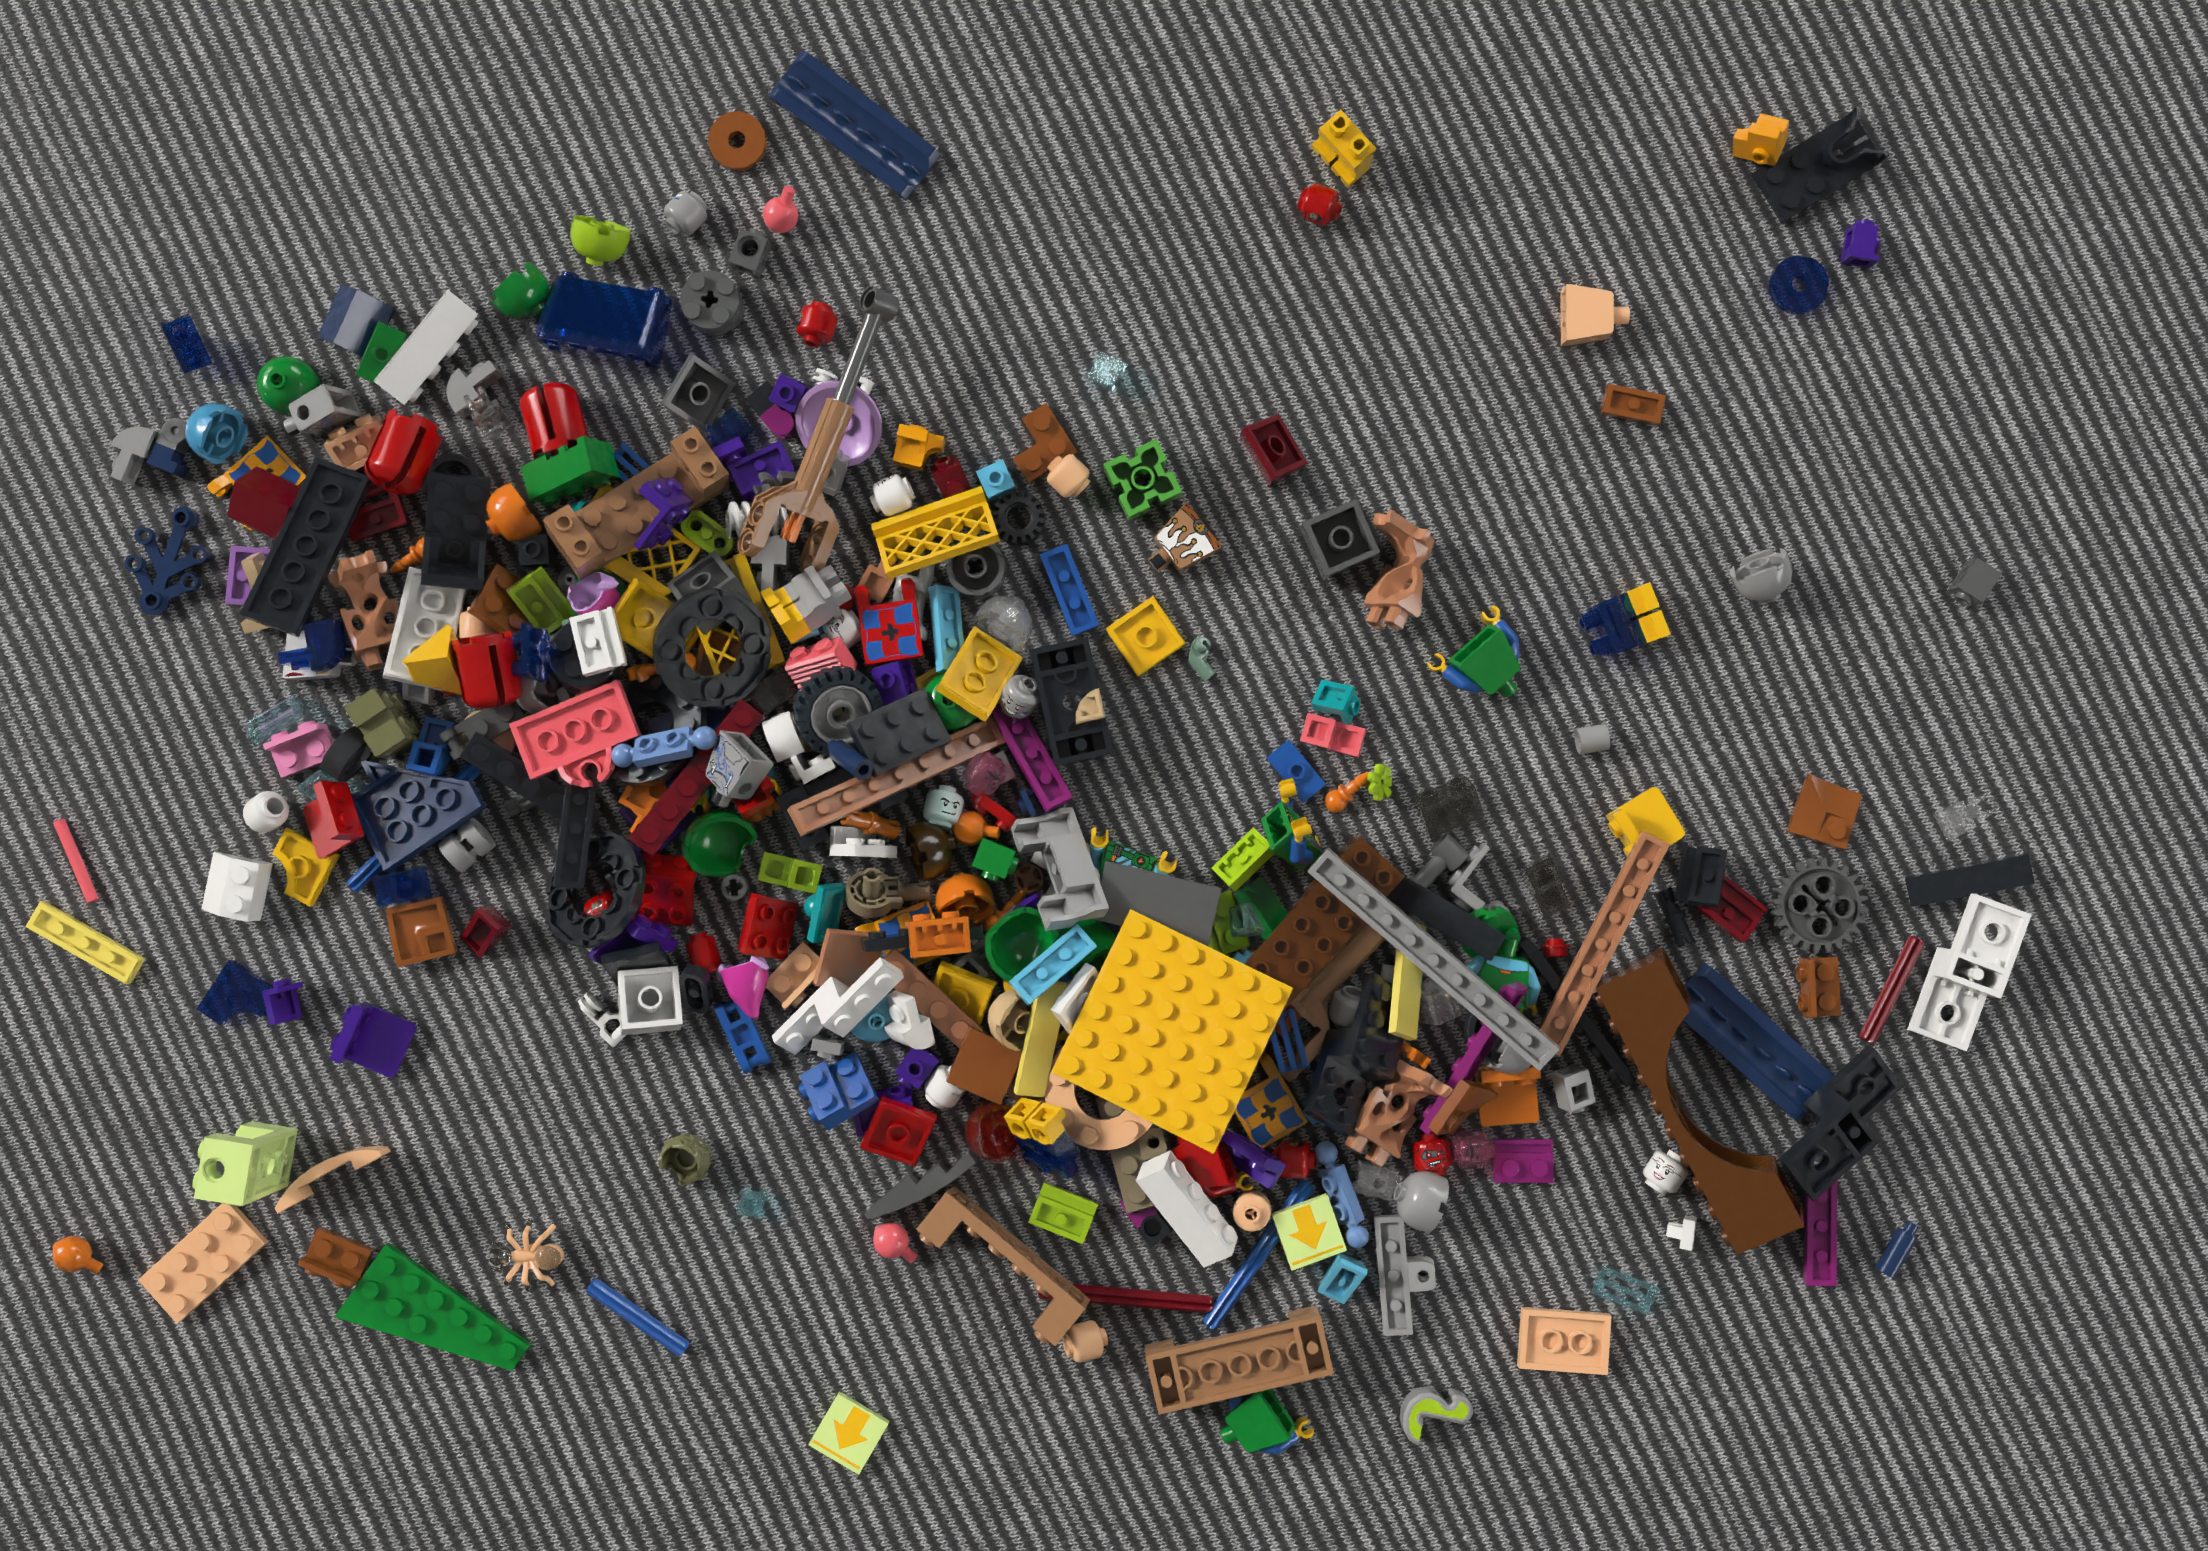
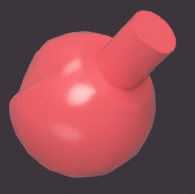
(780, 212)
(892, 1242)

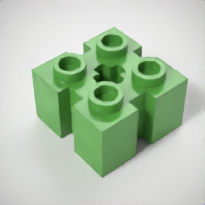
(1148, 463)

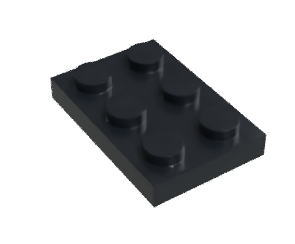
(899, 732)

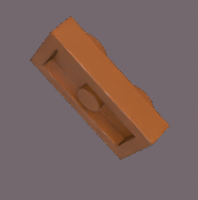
(1633, 404)

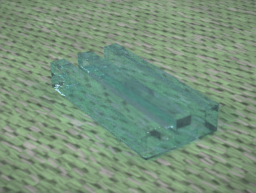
(275, 719)
(1647, 1298)

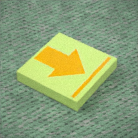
(1309, 1231)
(849, 1433)

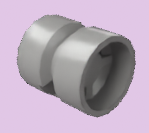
(458, 850)

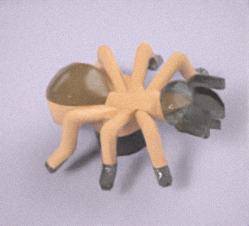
(531, 1256)

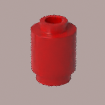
(703, 951)

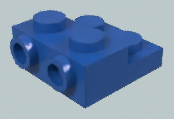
(837, 1090)

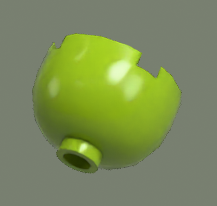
(598, 240)

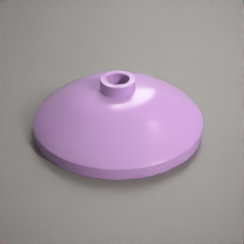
(863, 428)

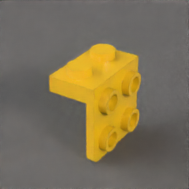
(1645, 813)

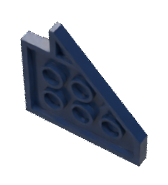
(411, 810)

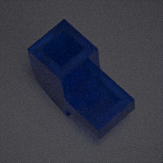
(324, 647)

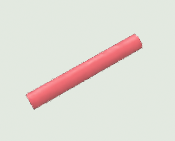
(76, 861)

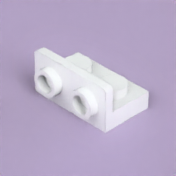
(817, 767)
(854, 843)

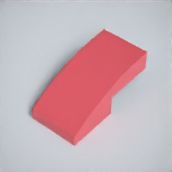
(1333, 735)

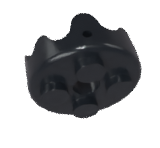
(567, 666)

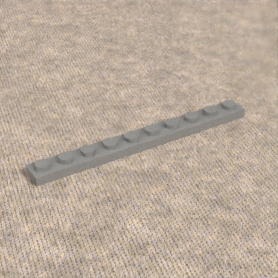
(1433, 959)

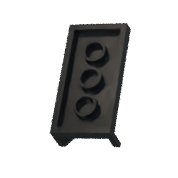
(1818, 167)

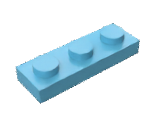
(945, 624)
(1052, 964)

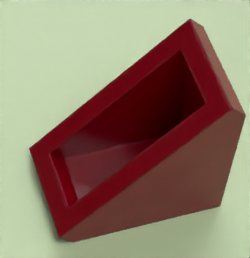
(485, 930)

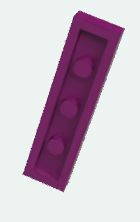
(1033, 760)
(1820, 1239)

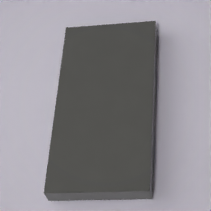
(1165, 899)

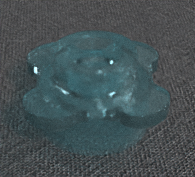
(744, 1206)

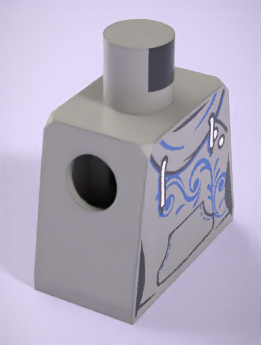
(322, 411)
(736, 767)

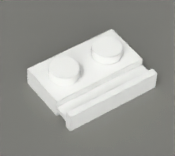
(598, 641)

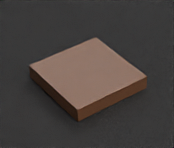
(843, 957)

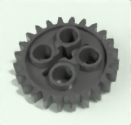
(1837, 887)

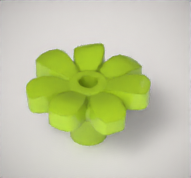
(1379, 781)

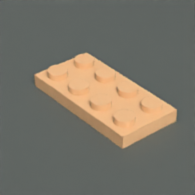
(203, 1261)

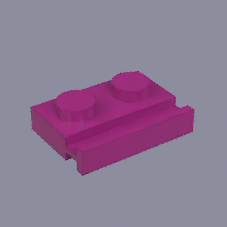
(1523, 1160)

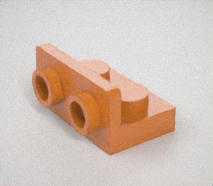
(938, 935)

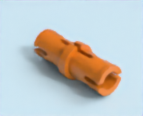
(872, 823)

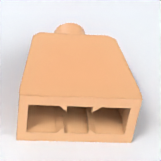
(1589, 314)

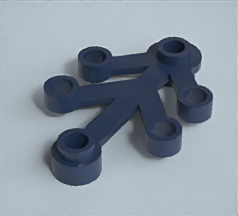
(166, 564)

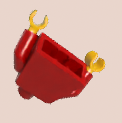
(1210, 1170)

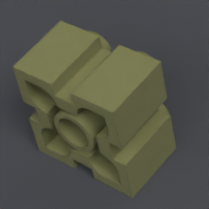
(384, 723)

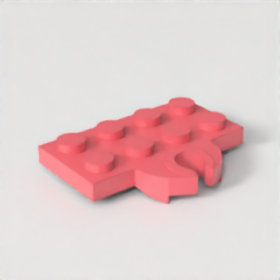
(577, 734)

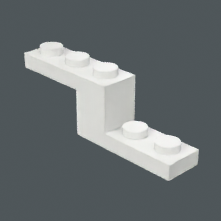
(838, 1006)

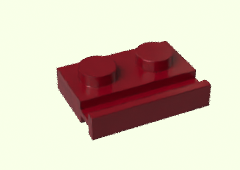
(1737, 911)

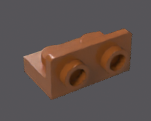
(1819, 986)
(336, 1258)

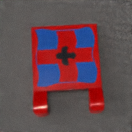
(889, 629)

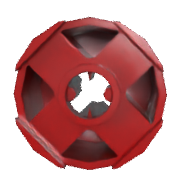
(552, 418)
(402, 453)
(486, 670)

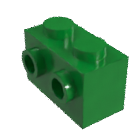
(996, 860)

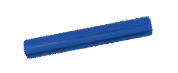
(637, 1317)

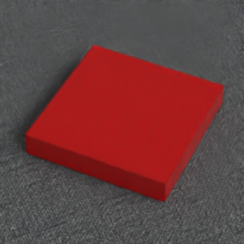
(898, 1131)

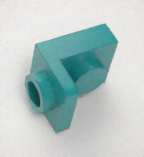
(1337, 700)

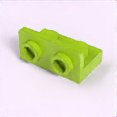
(1243, 859)

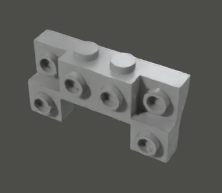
(1068, 865)

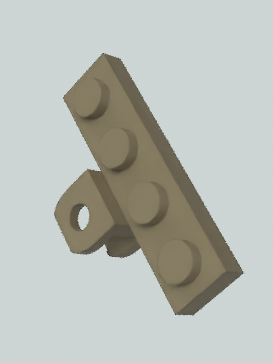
(1129, 1159)

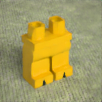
(1344, 140)

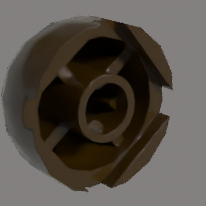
(929, 849)

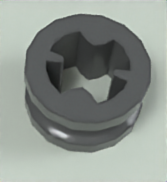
(728, 881)

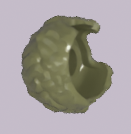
(687, 1157)

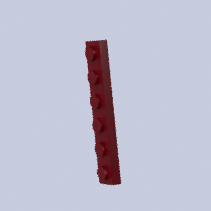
(688, 786)

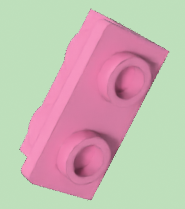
(299, 749)

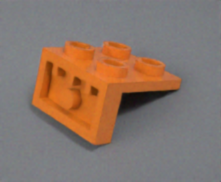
(1516, 1098)

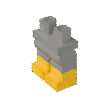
(807, 601)

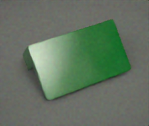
(1263, 903)

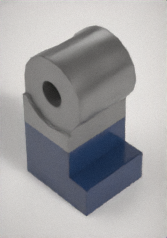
(170, 448)

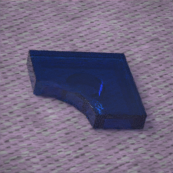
(233, 993)

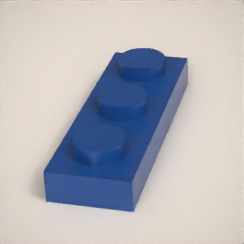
(1069, 590)

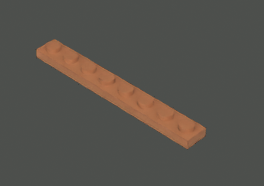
(858, 794)
(1603, 938)
(939, 1007)

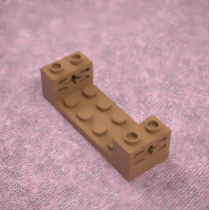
(619, 517)
(958, 1208)
(1238, 1362)

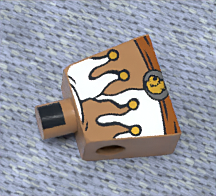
(1183, 542)

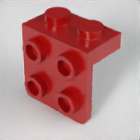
(332, 818)
(668, 890)

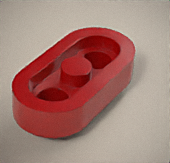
(985, 804)

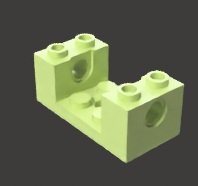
(254, 1163)

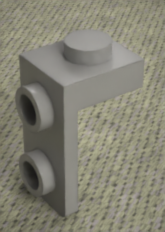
(1466, 899)

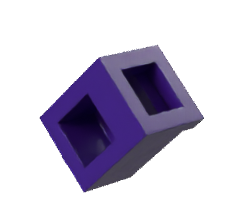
(1861, 244)

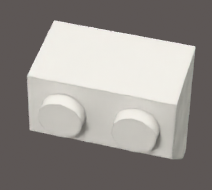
(236, 887)
(649, 1000)

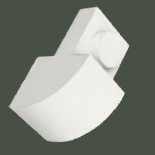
(783, 736)
(908, 1025)

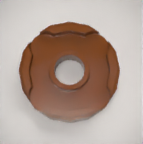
(737, 124)

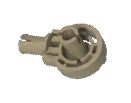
(881, 893)

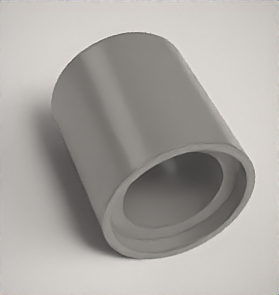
(1592, 739)

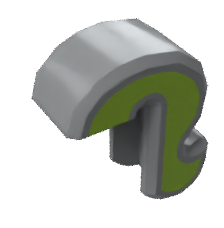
(1430, 1403)

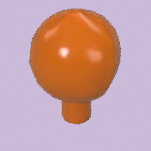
(972, 828)
(73, 1254)

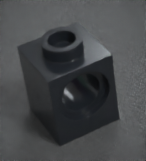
(537, 551)

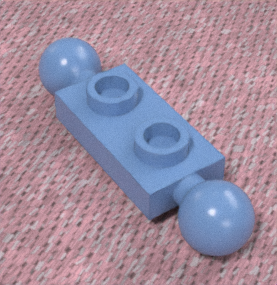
(664, 746)
(1341, 1194)

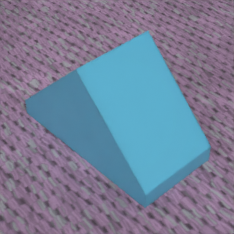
(1342, 1277)

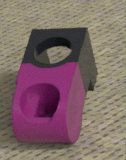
(777, 420)
(1150, 1224)

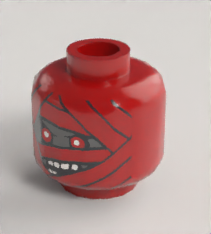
(1431, 1154)

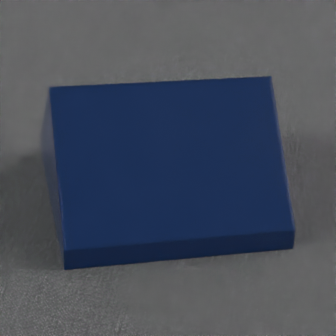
(353, 320)

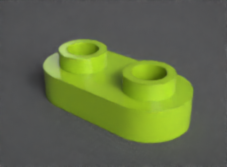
(708, 534)

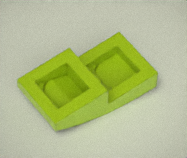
(789, 872)

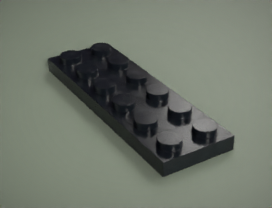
(306, 547)

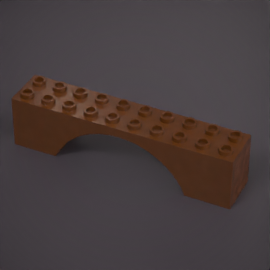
(1320, 922)
(1742, 1188)

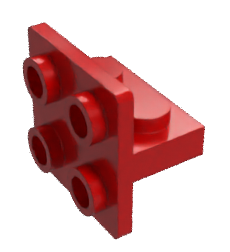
(767, 926)

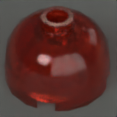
(989, 1133)

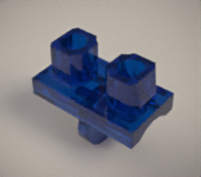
(186, 343)
(535, 652)
(402, 886)

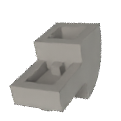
(462, 384)
(135, 446)
(773, 556)

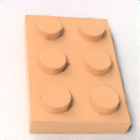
(1564, 1340)

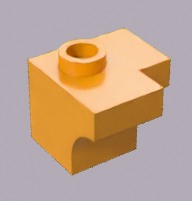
(1762, 140)
(915, 446)

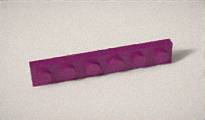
(1478, 1048)

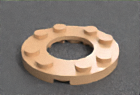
(1087, 1130)

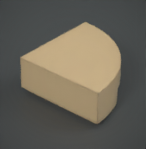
(1090, 707)

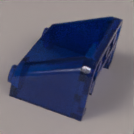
(605, 319)

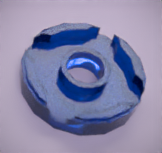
(1786, 296)

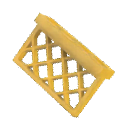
(933, 521)
(627, 571)
(743, 573)

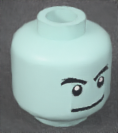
(943, 806)

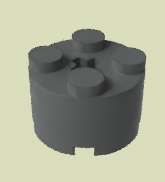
(703, 289)
(978, 584)

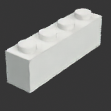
(426, 347)
(1187, 1208)

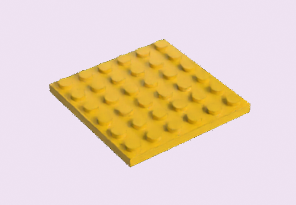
(1172, 1031)

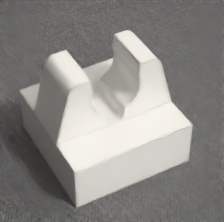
(1684, 1232)

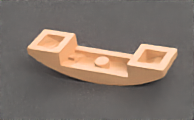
(300, 1188)

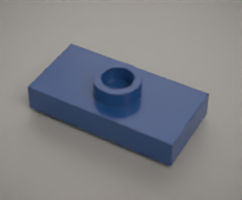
(1291, 764)

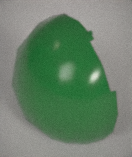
(716, 842)
(1017, 941)

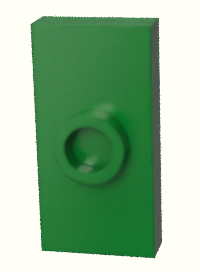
(379, 351)

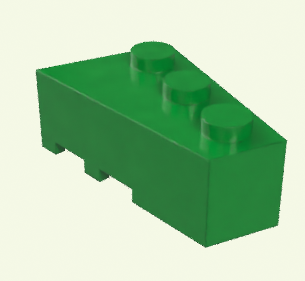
(570, 471)

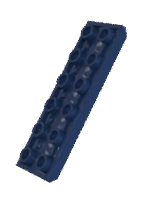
(854, 125)
(1752, 1043)

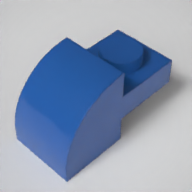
(429, 753)

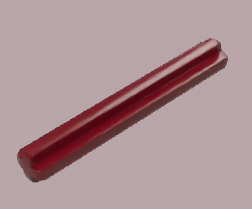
(1892, 989)

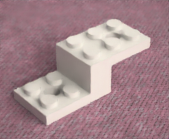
(1969, 971)

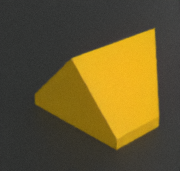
(434, 662)

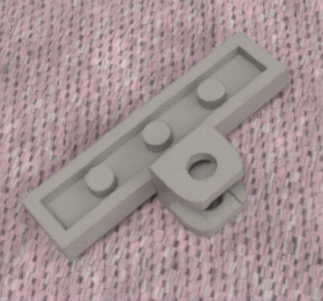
(1398, 1275)

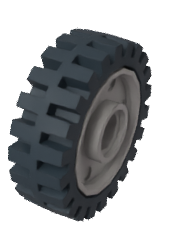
(825, 694)

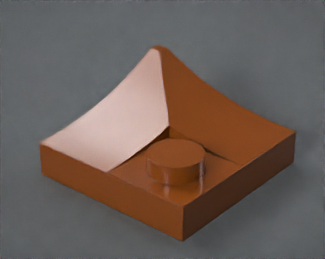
(1824, 813)
(420, 931)
(1459, 1105)

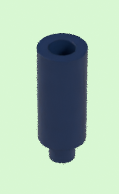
(850, 759)
(1897, 1250)

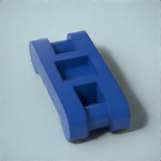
(743, 1035)

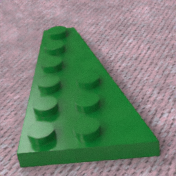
(420, 1307)

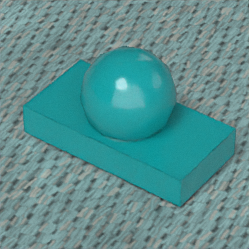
(824, 910)

